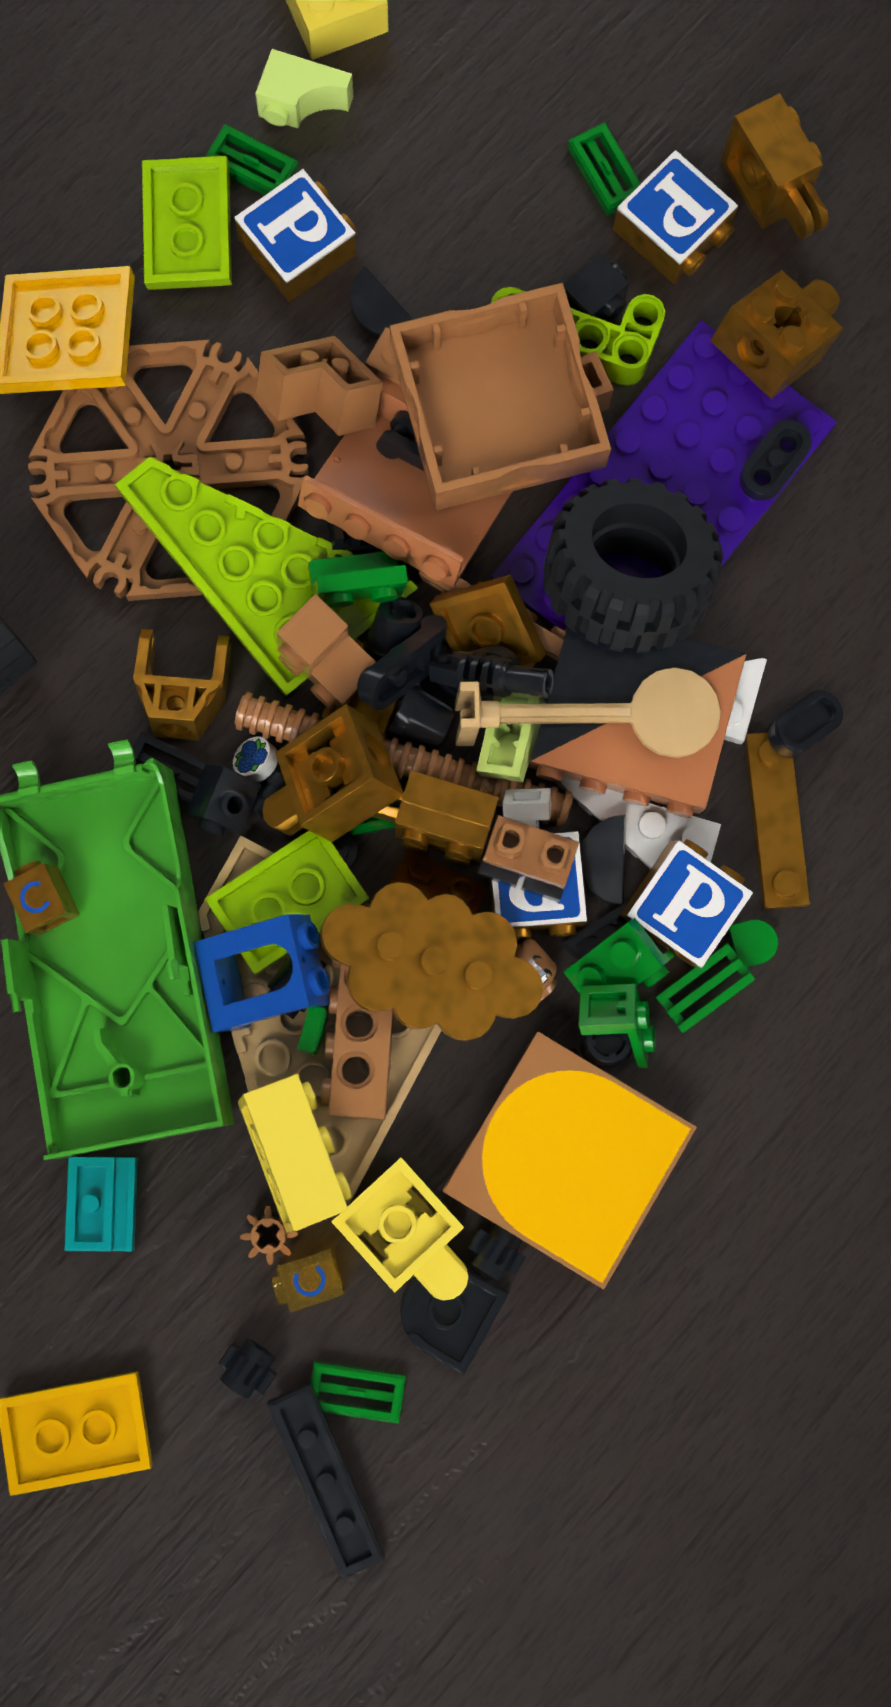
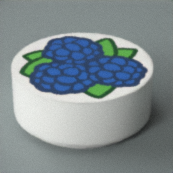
(255, 759)

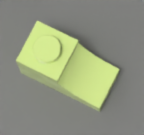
(298, 87)
(510, 747)

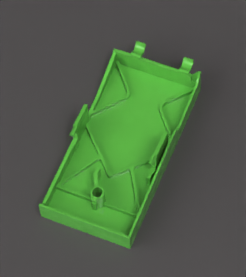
(119, 989)

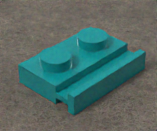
(101, 1204)

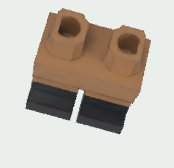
(528, 851)

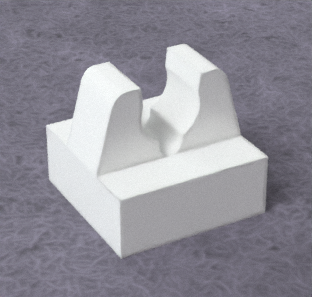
(527, 805)

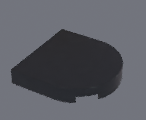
(452, 1327)

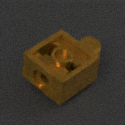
(776, 167)
(779, 331)
(333, 777)
(442, 818)

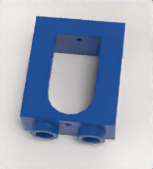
(222, 979)

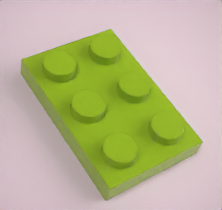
(186, 222)
(297, 879)

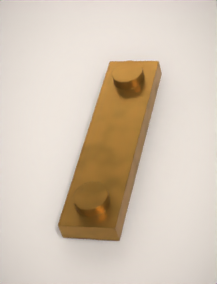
(776, 825)

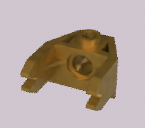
(180, 705)

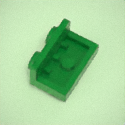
(357, 578)
(621, 959)

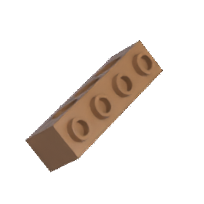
(370, 1097)

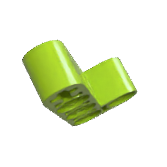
(618, 340)

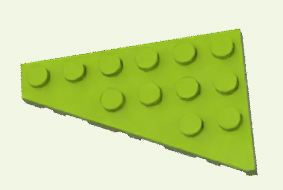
(238, 559)

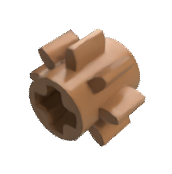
(256, 1234)

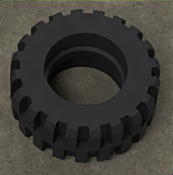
(642, 523)

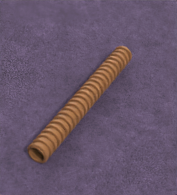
(289, 724)

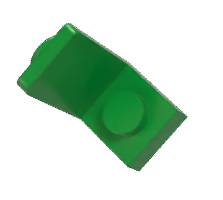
(618, 1011)

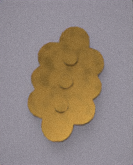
(431, 961)

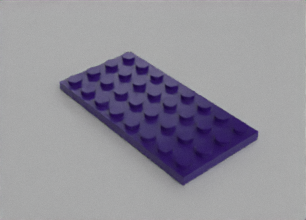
(692, 435)

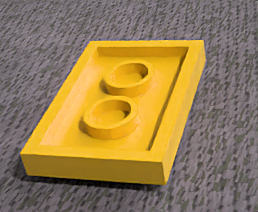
(74, 1433)

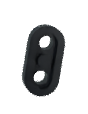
(774, 462)

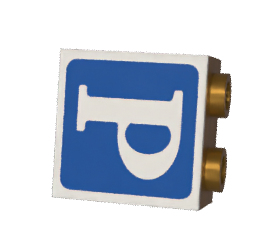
(675, 218)
(296, 234)
(687, 902)
(532, 912)

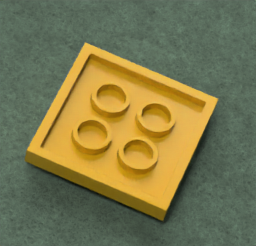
(65, 329)

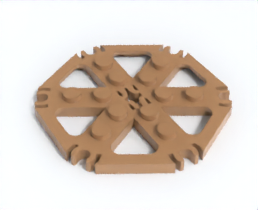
(182, 440)

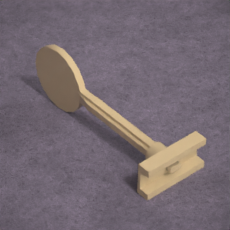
(669, 713)

